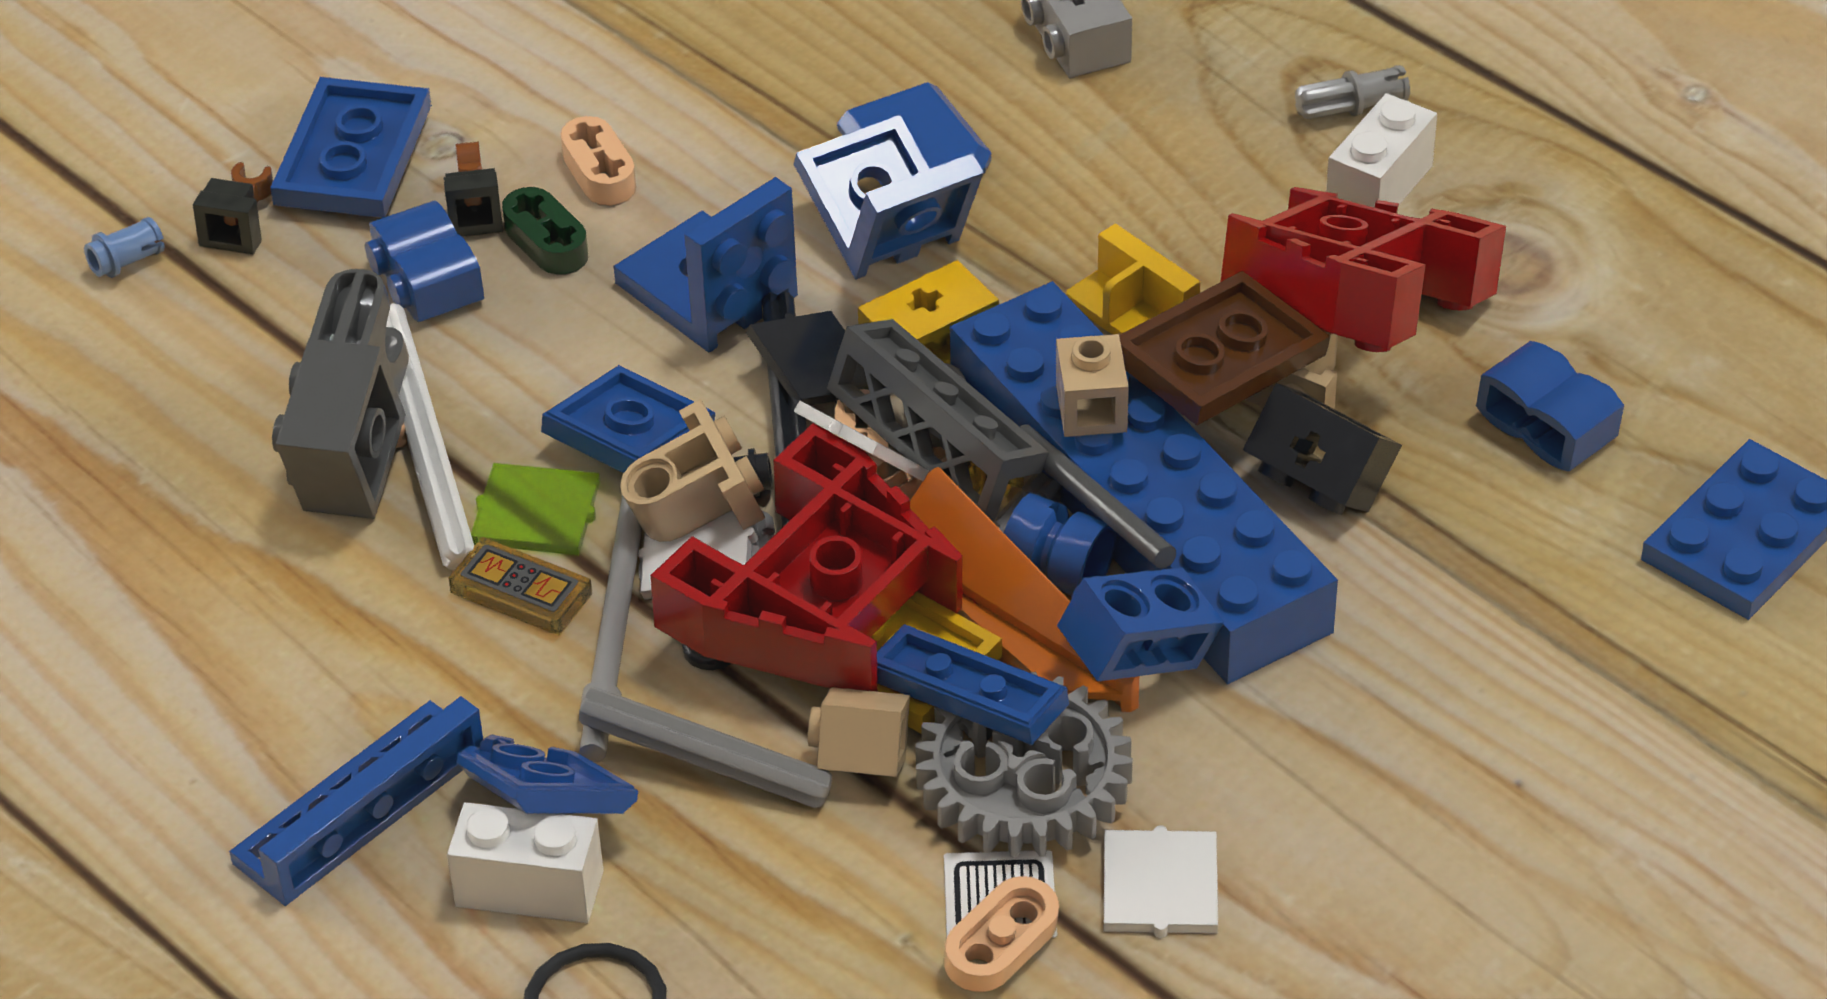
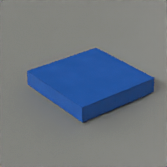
(618, 418)

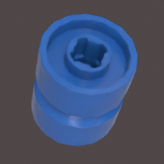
(1061, 545)

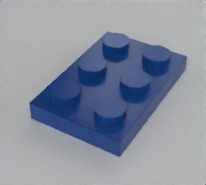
(351, 147)
(1743, 530)

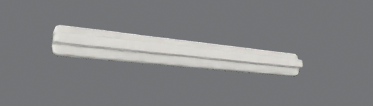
(430, 455)

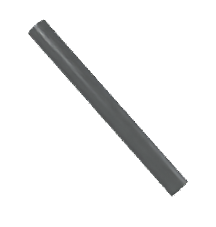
(1105, 505)

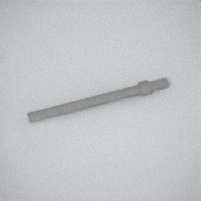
(613, 623)

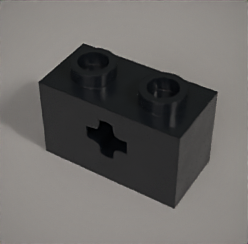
(1354, 456)

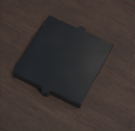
(803, 354)

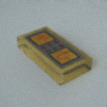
(520, 586)

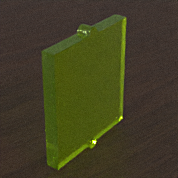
(536, 508)

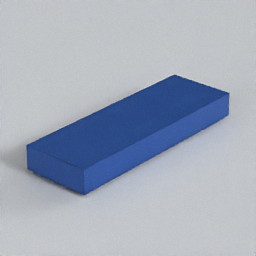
(970, 684)

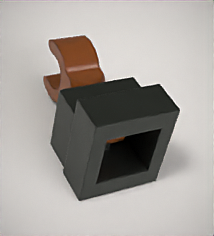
(472, 194)
(228, 211)

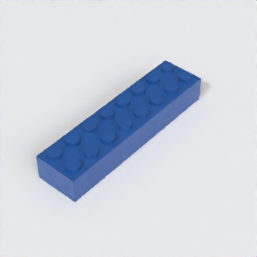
(1162, 470)

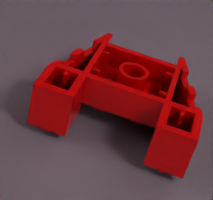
(1365, 266)
(820, 581)

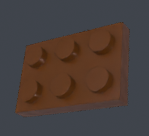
(1221, 347)

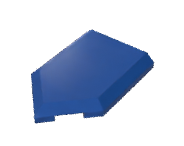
(931, 120)
(545, 785)

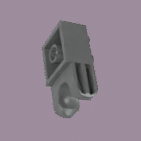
(345, 401)

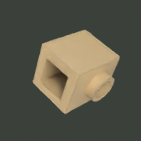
(1091, 385)
(860, 731)

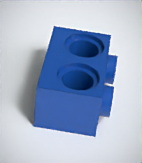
(1139, 623)

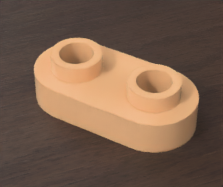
(995, 936)

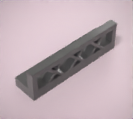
(934, 399)

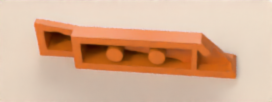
(1010, 593)

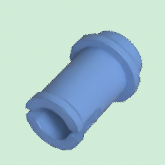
(123, 247)

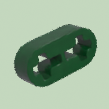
(535, 236)

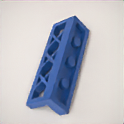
(359, 800)

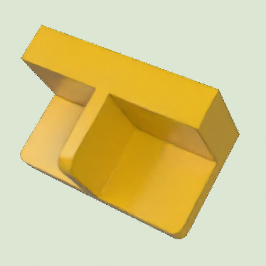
(1130, 283)

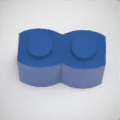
(424, 261)
(1550, 405)

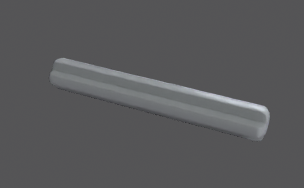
(705, 747)

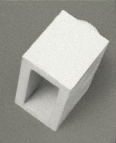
(1384, 153)
(525, 862)

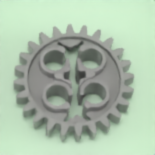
(1018, 793)

